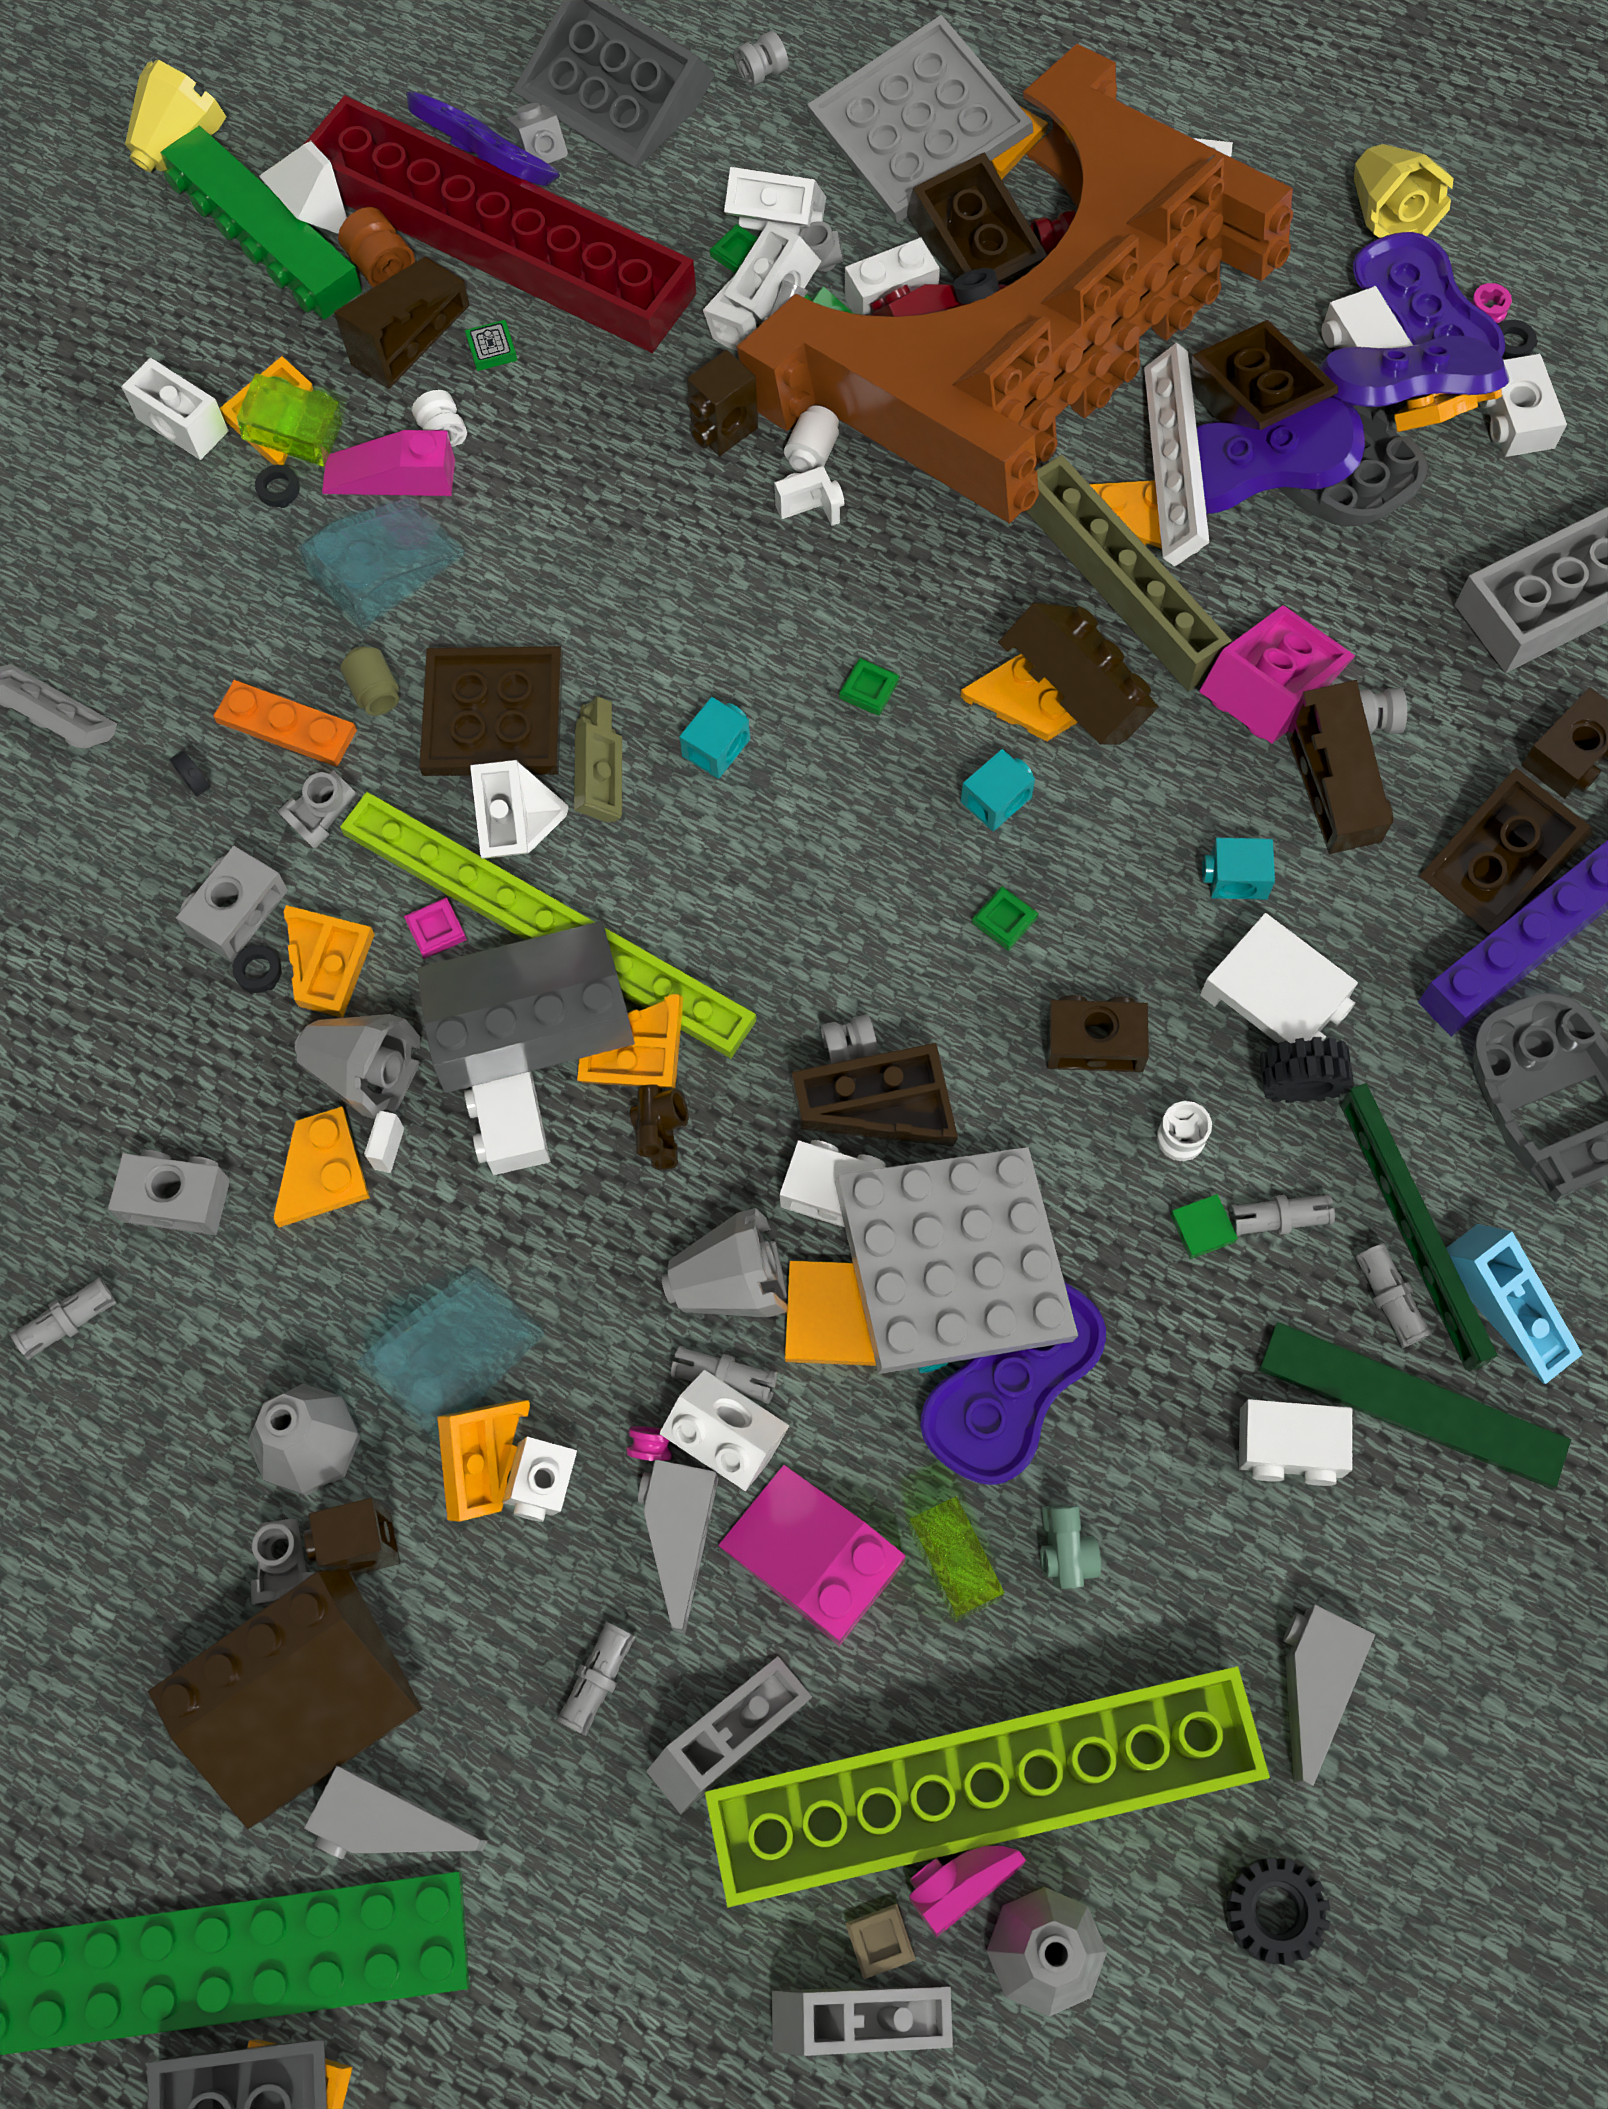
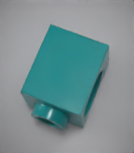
(715, 737)
(998, 789)
(1240, 868)

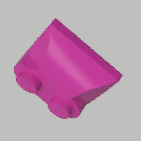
(952, 1890)

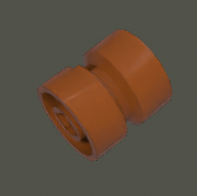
(374, 245)

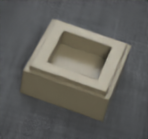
(880, 1941)

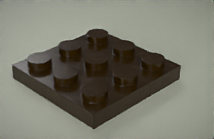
(491, 709)

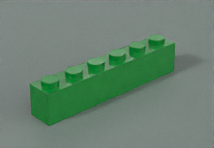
(261, 223)

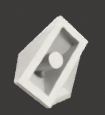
(308, 187)
(512, 809)

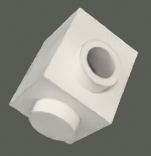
(539, 1478)

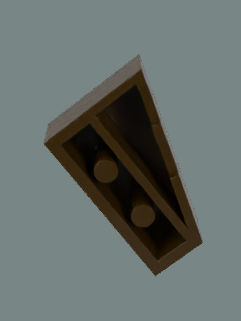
(400, 319)
(1084, 669)
(1339, 767)
(879, 1096)

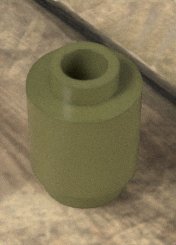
(370, 680)

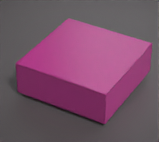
(435, 928)

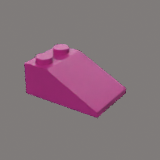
(1268, 670)
(813, 1554)

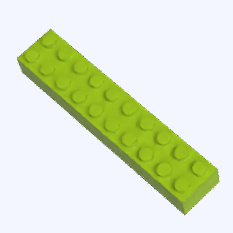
(984, 1786)

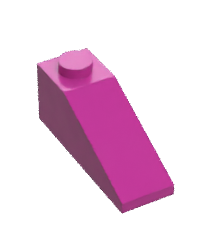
(394, 465)

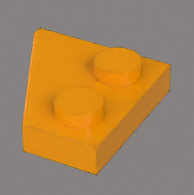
(1021, 699)
(478, 1457)

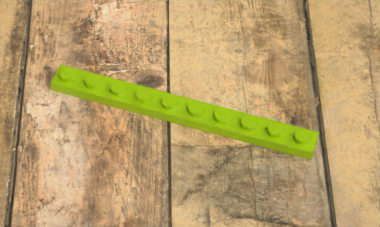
(533, 914)

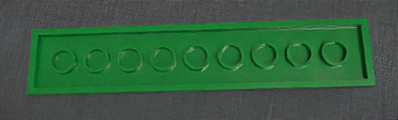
(232, 1962)

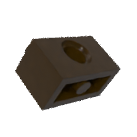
(722, 403)
(1557, 758)
(1074, 1049)
(352, 1538)

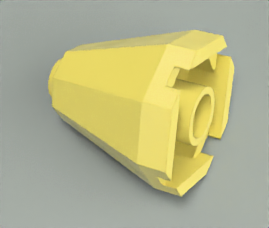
(165, 111)
(1401, 190)

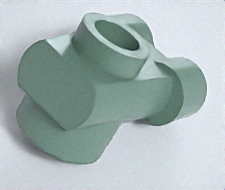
(1068, 1556)

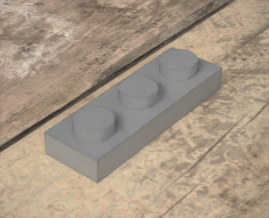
(53, 709)

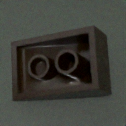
(974, 221)
(1257, 378)
(1507, 852)

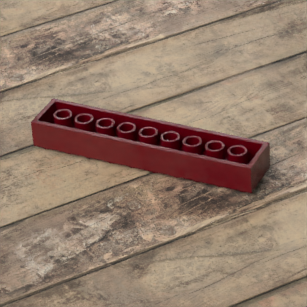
(506, 225)

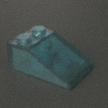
(378, 558)
(451, 1350)

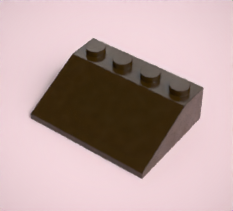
(286, 1697)

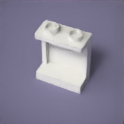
(774, 198)
(1281, 984)

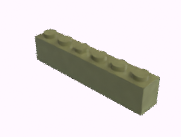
(1127, 574)

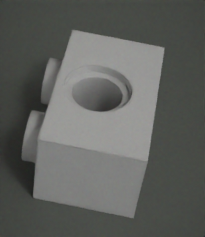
(231, 927)
(141, 1185)

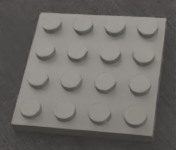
(918, 114)
(954, 1259)

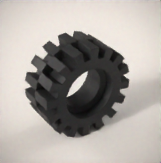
(1306, 1070)
(1309, 1902)

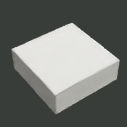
(384, 1141)

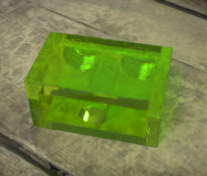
(289, 419)
(955, 1559)

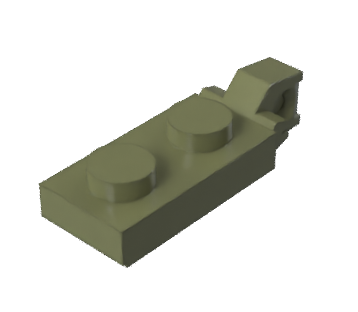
(598, 763)

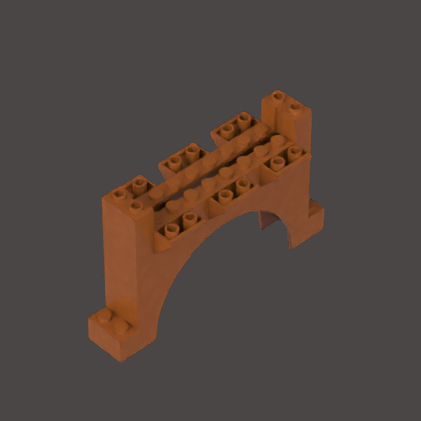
(982, 383)

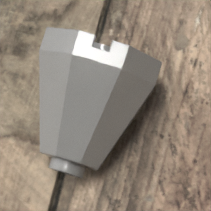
(361, 1051)
(726, 1271)
(304, 1439)
(1020, 1944)

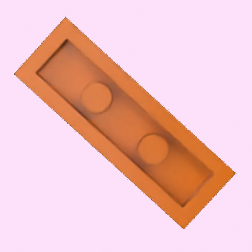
(285, 723)

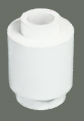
(812, 439)

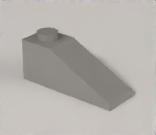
(677, 1519)
(1320, 1679)
(727, 1734)
(374, 1820)
(861, 2020)

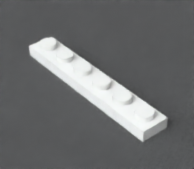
(1176, 455)

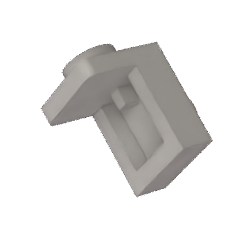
(538, 132)

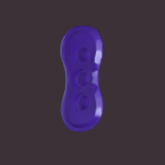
(477, 137)
(1421, 290)
(1395, 374)
(1300, 452)
(993, 1408)

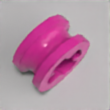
(1496, 293)
(648, 1444)

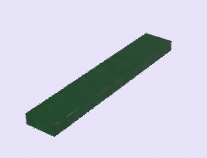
(1417, 1229)
(1415, 1405)

